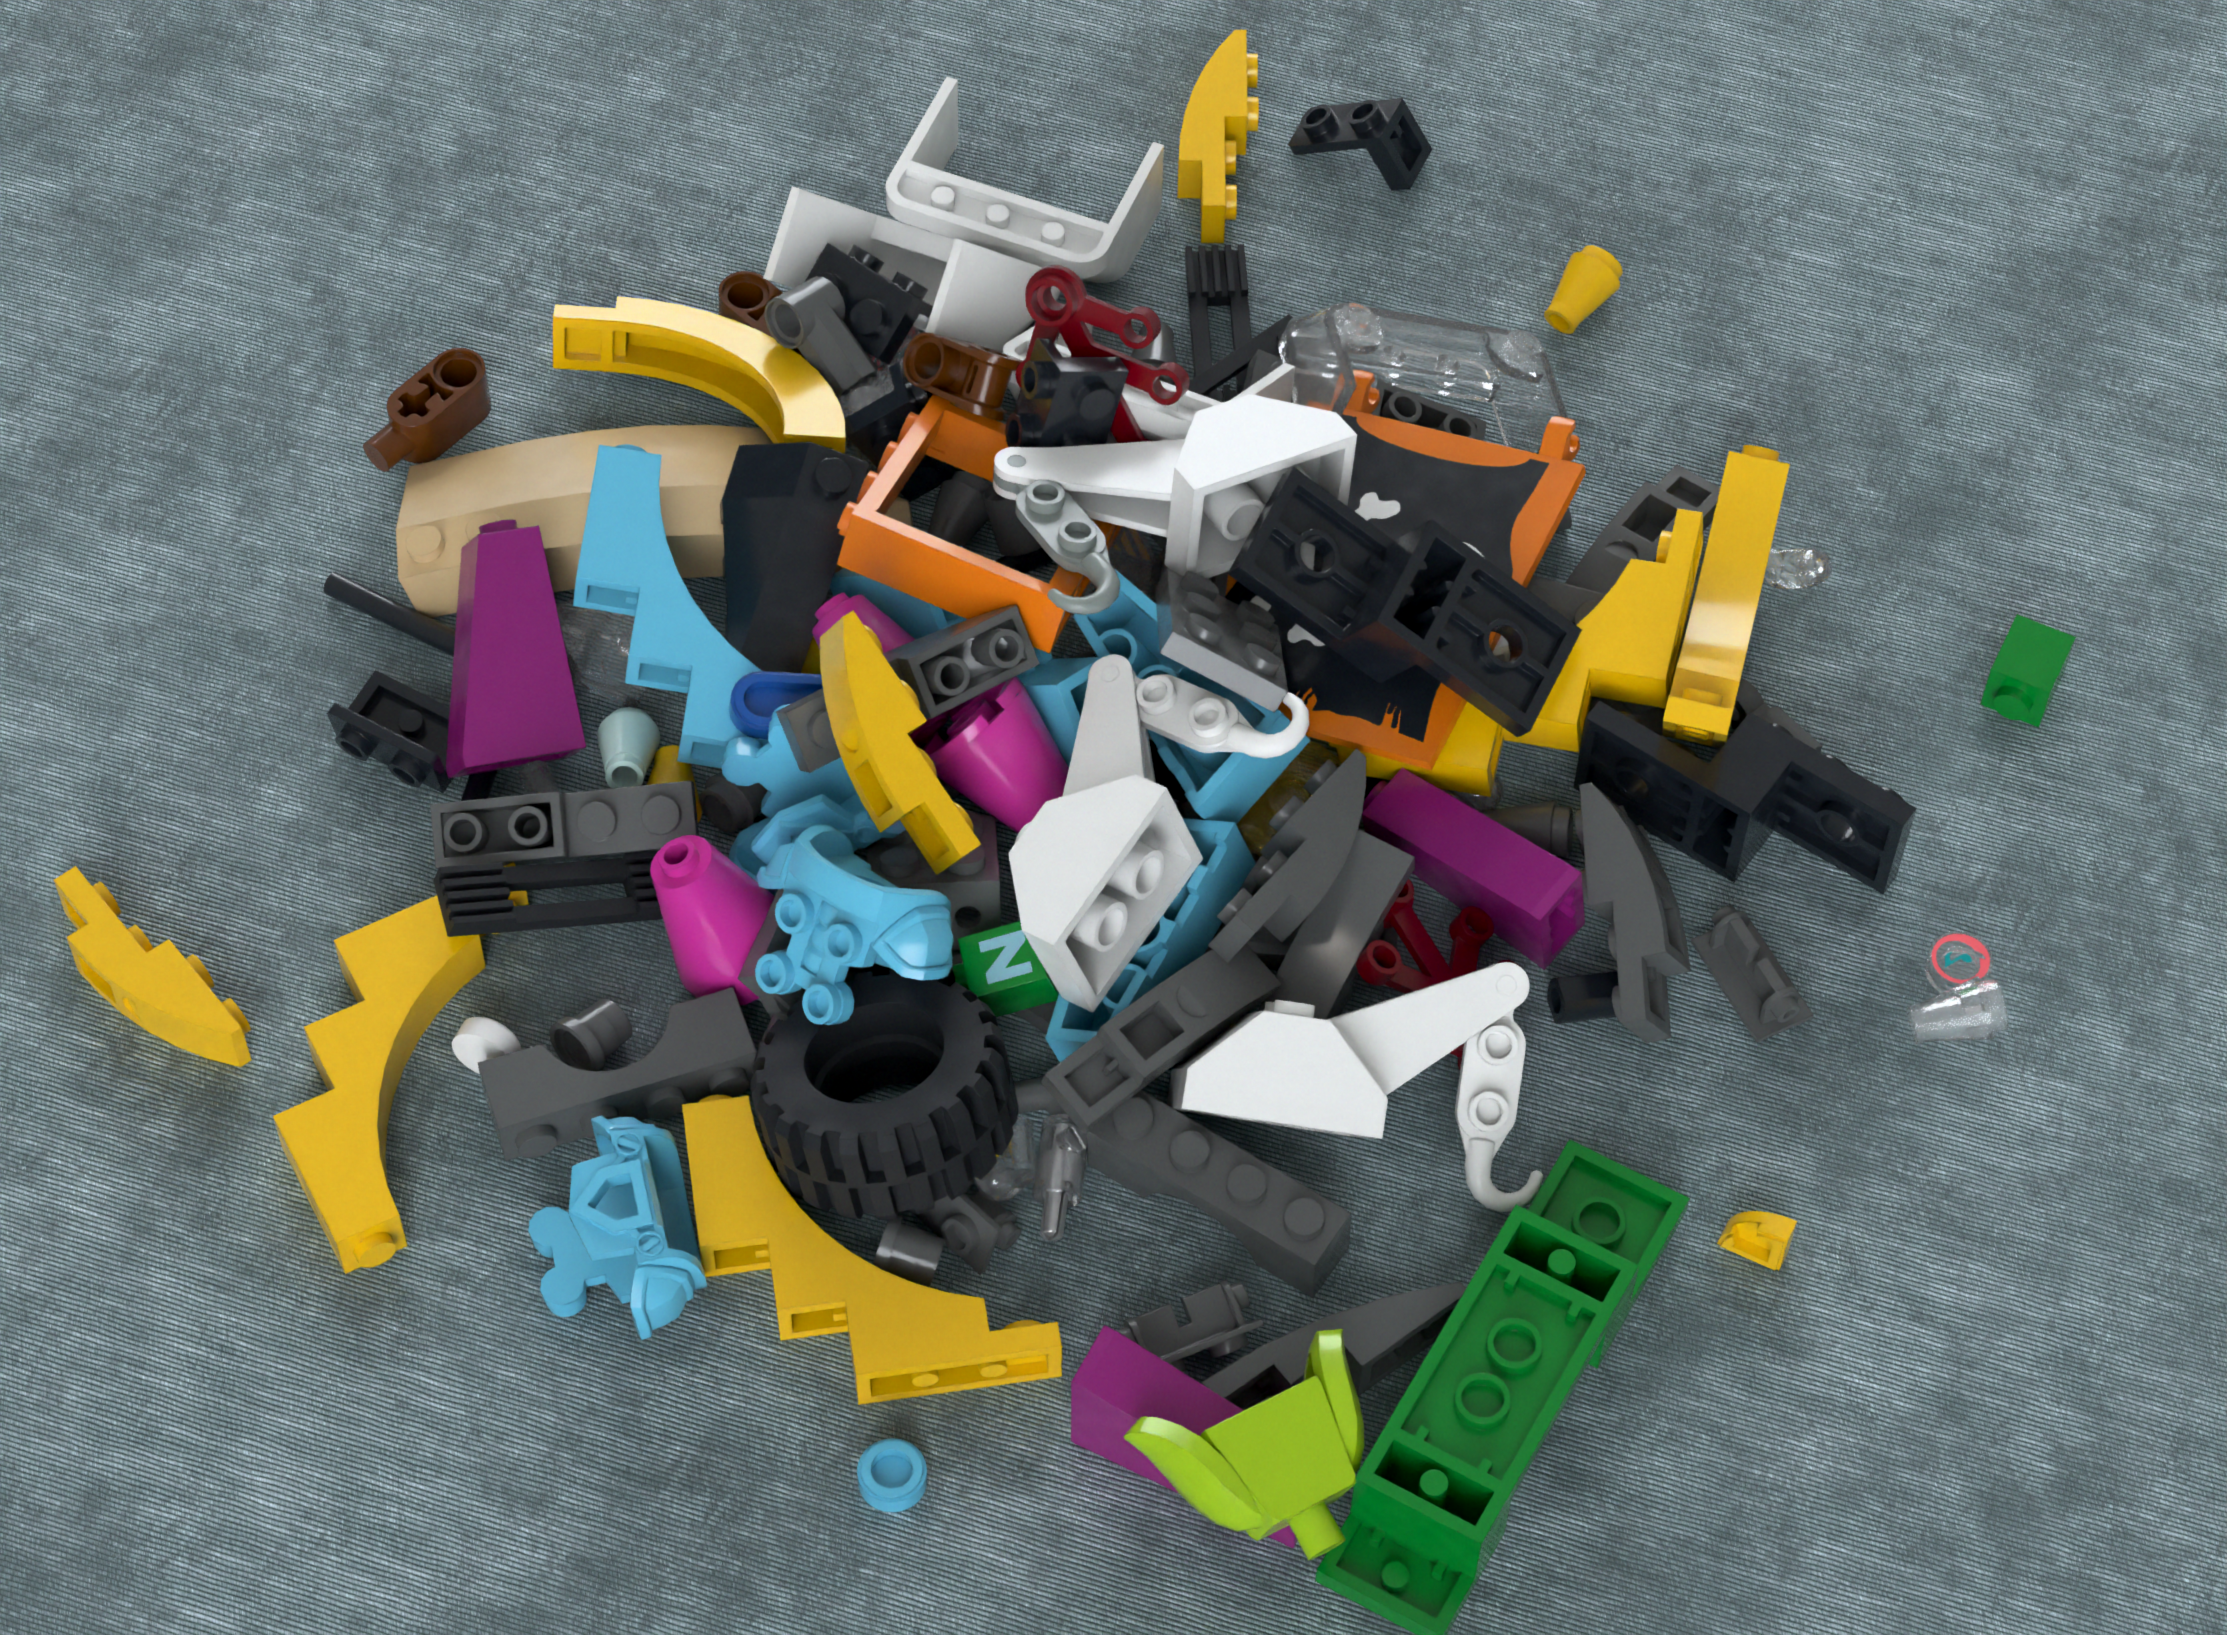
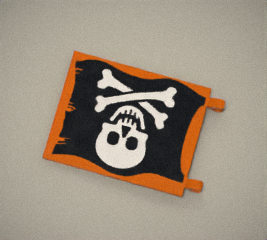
(1403, 475)

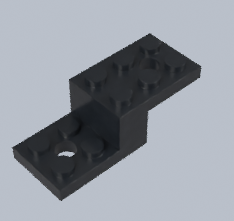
(1405, 602)
(1749, 790)

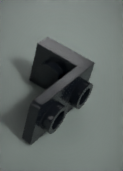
(1379, 126)

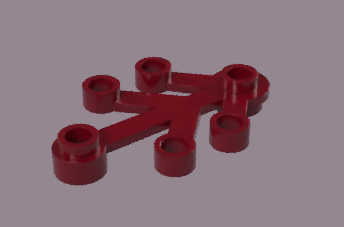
(1069, 321)
(1424, 951)

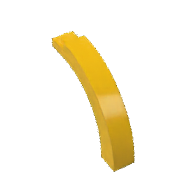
(707, 354)

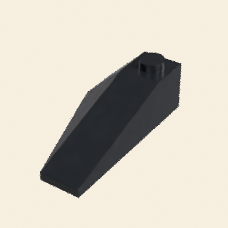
(782, 545)

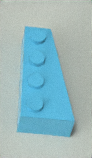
(1217, 783)
(1174, 941)

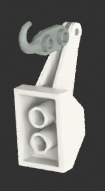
(1191, 489)

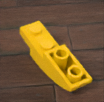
(1216, 132)
(872, 725)
(149, 984)

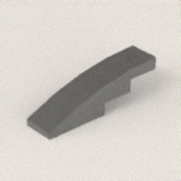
(1341, 926)
(1376, 1343)

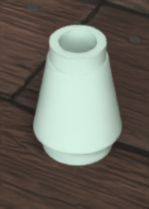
(627, 746)

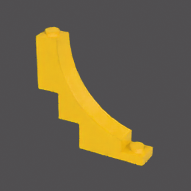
(1726, 598)
(1621, 655)
(336, 1142)
(900, 1333)

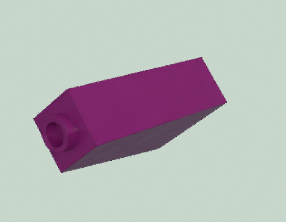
(510, 659)
(1480, 864)
(1128, 1382)

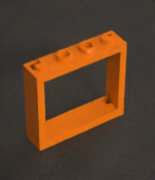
(931, 566)

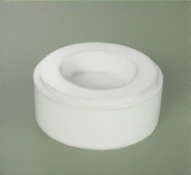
(482, 1040)

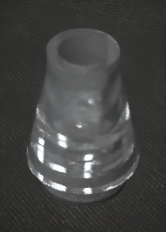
(1961, 1013)

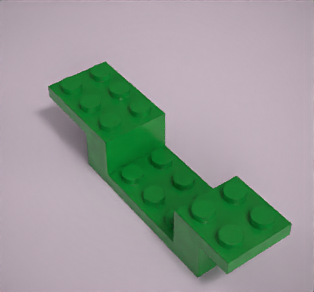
(1493, 1386)

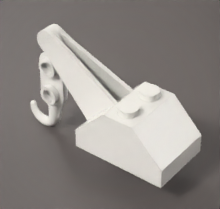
(1114, 847)
(1339, 1070)

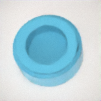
(892, 1475)

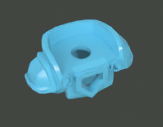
(793, 799)
(845, 919)
(623, 1235)

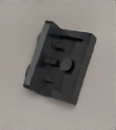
(875, 307)
(1065, 399)
(882, 421)
(396, 729)

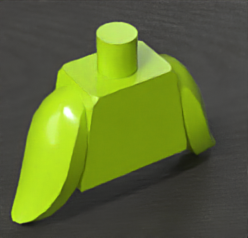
(1273, 1460)

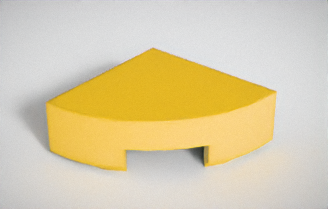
(1759, 1237)

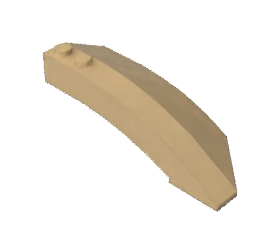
(550, 487)

